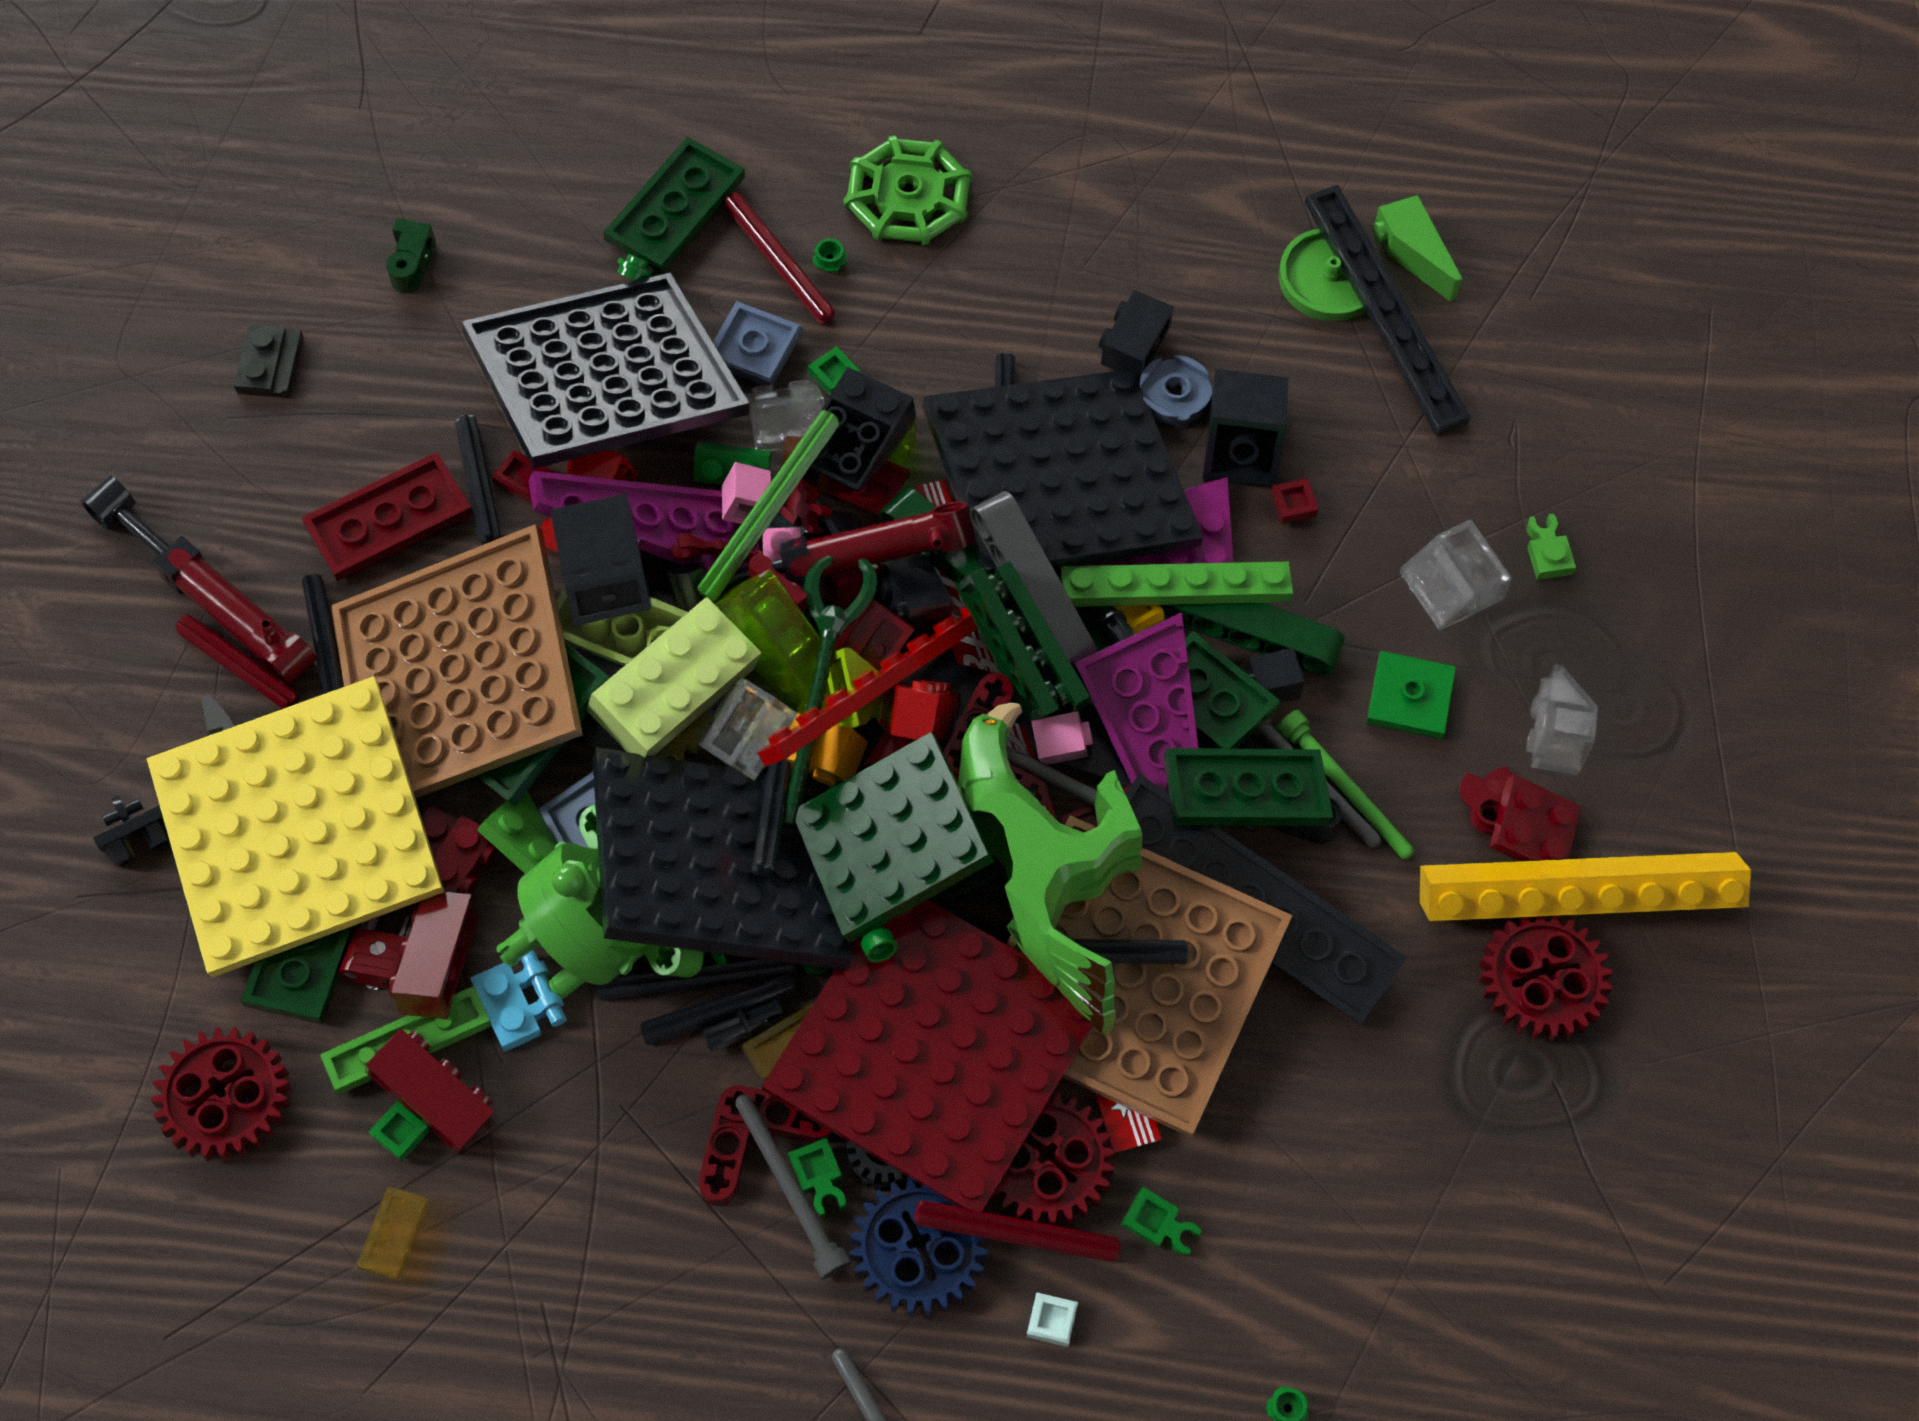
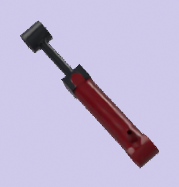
(943, 528)
(188, 572)

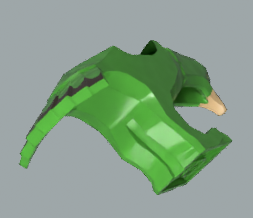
(1048, 861)

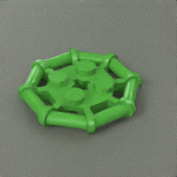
(908, 206)

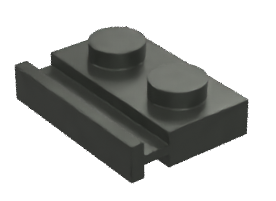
(268, 361)

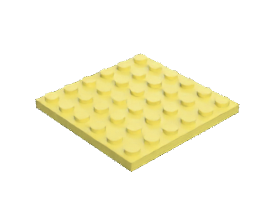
(294, 826)

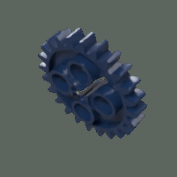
(883, 1259)

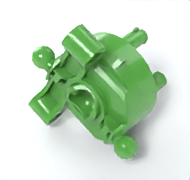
(565, 918)

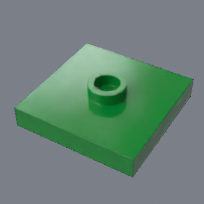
(1411, 695)

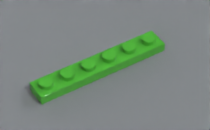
(1177, 583)

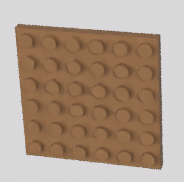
(465, 660)
(1171, 1018)

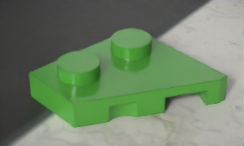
(519, 833)

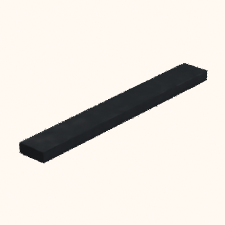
(1387, 310)

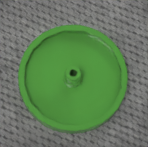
(1315, 281)

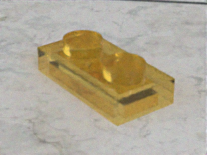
(768, 1046)

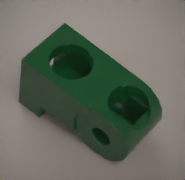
(412, 255)

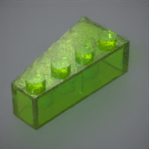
(780, 631)

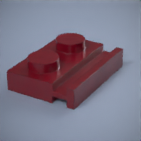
(876, 492)
(876, 634)

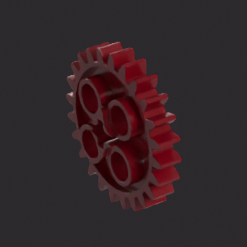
(1559, 1008)
(202, 1066)
(1071, 1133)

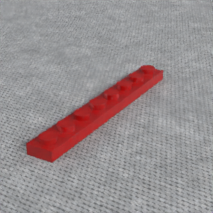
(867, 688)

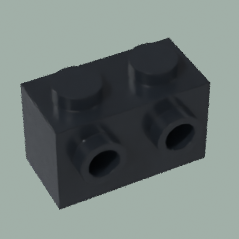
(1136, 333)
(915, 593)

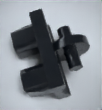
(115, 840)

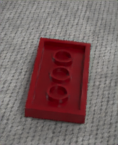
(387, 516)

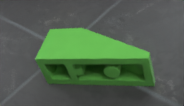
(1416, 245)

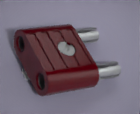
(373, 955)

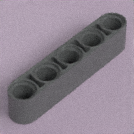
(1011, 539)

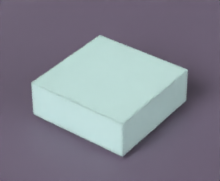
(1052, 1319)

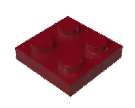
(1534, 822)

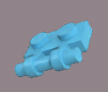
(506, 1006)

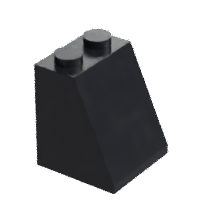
(1246, 427)

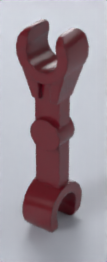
(692, 547)

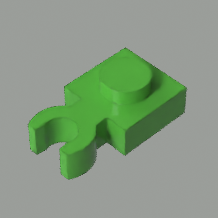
(1549, 554)

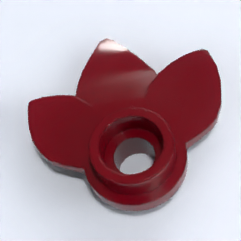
(1484, 796)

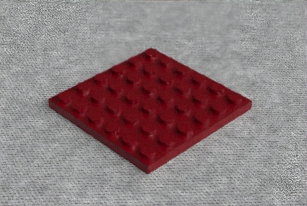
(933, 1054)

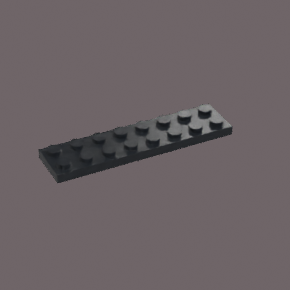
(1320, 944)

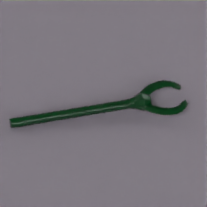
(831, 624)

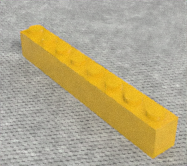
(1584, 886)

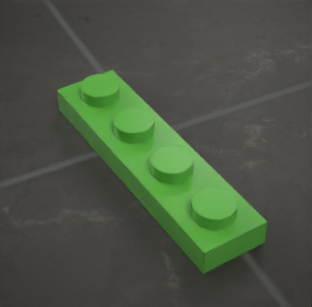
(348, 1061)

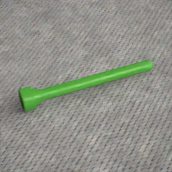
(1296, 729)

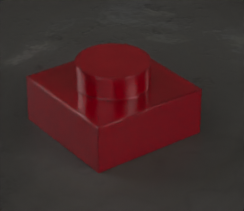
(1294, 501)

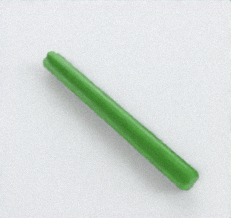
(768, 505)

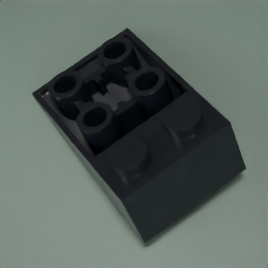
(869, 431)
(600, 559)

